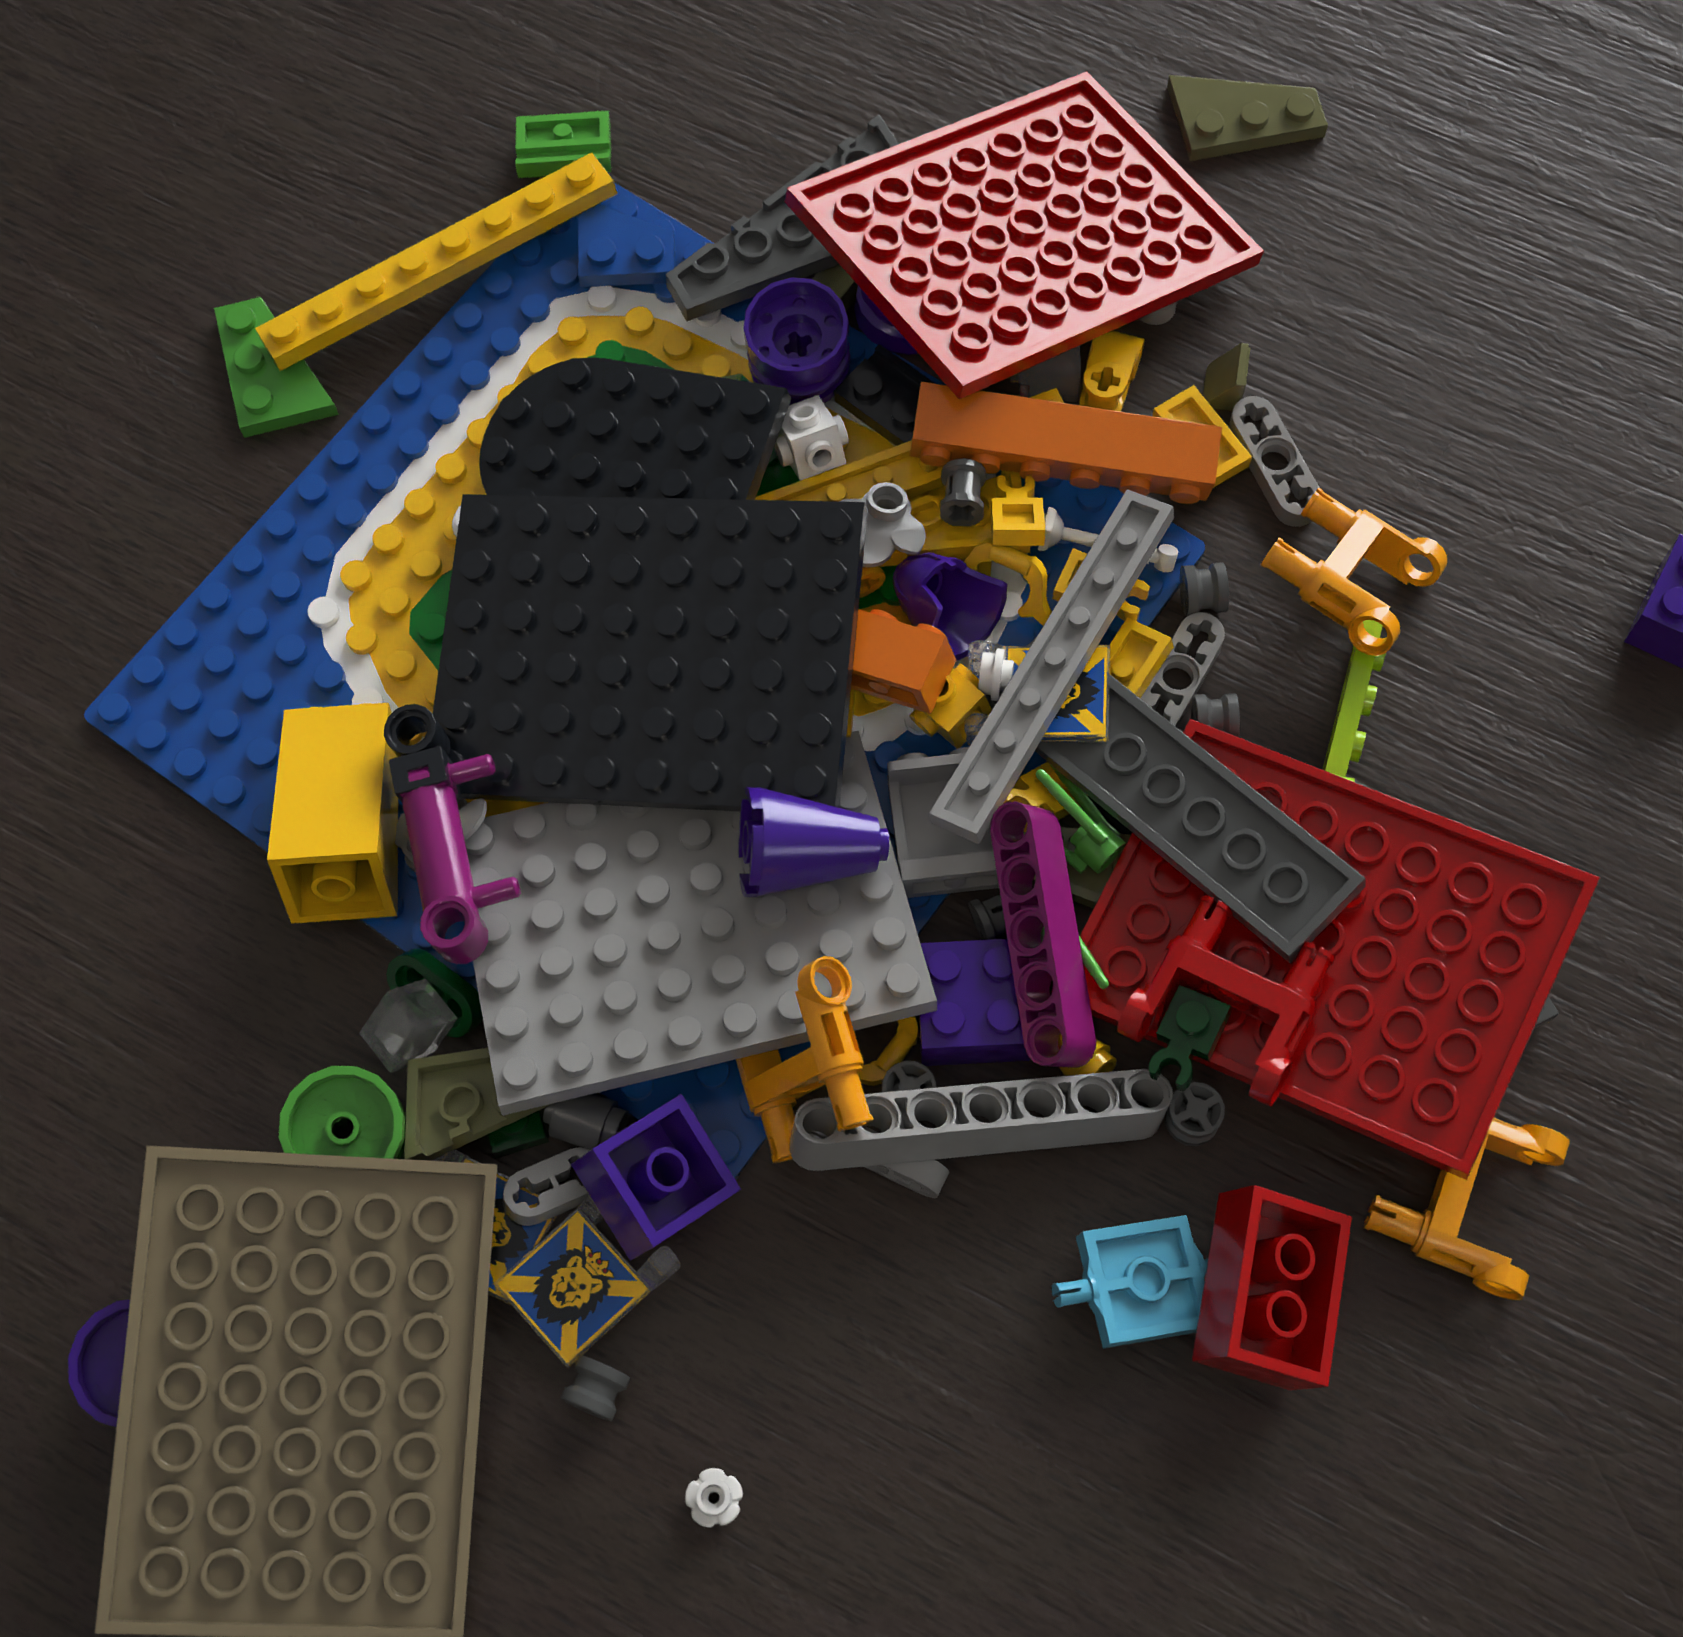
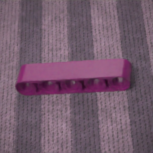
(1059, 954)

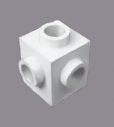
(811, 439)

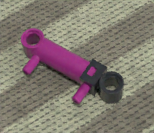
(429, 792)

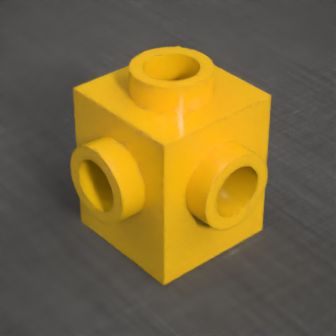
(953, 706)

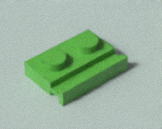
(557, 140)

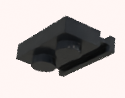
(883, 395)

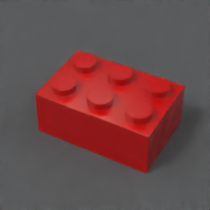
(1272, 1288)

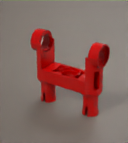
(1281, 1005)

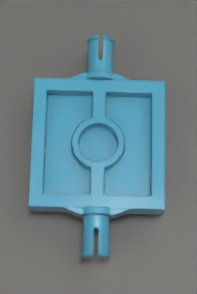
(1139, 1280)

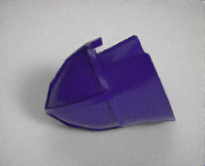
(950, 598)

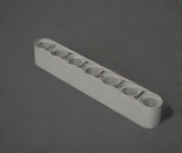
(1002, 1103)

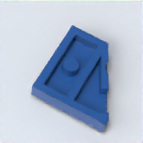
(622, 249)

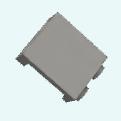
(927, 855)

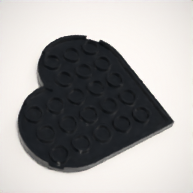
(631, 433)

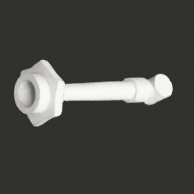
(1163, 557)

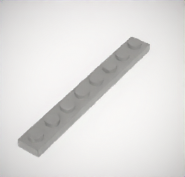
(1051, 667)

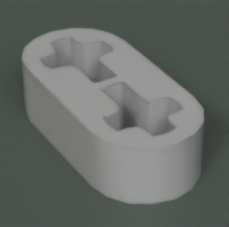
(539, 1177)

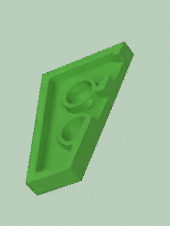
(261, 392)

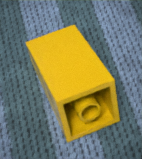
(335, 815)

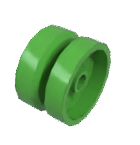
(332, 1099)

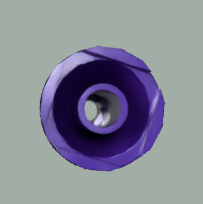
(803, 842)

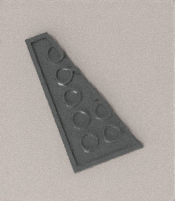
(767, 244)

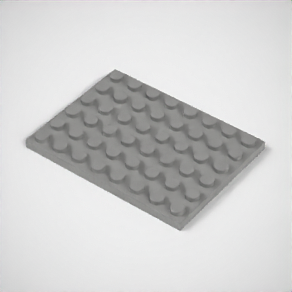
(649, 958)

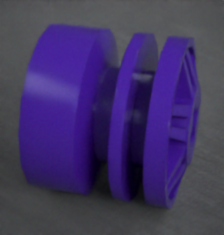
(794, 321)

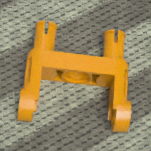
(1327, 583)
(830, 1061)
(1436, 1230)

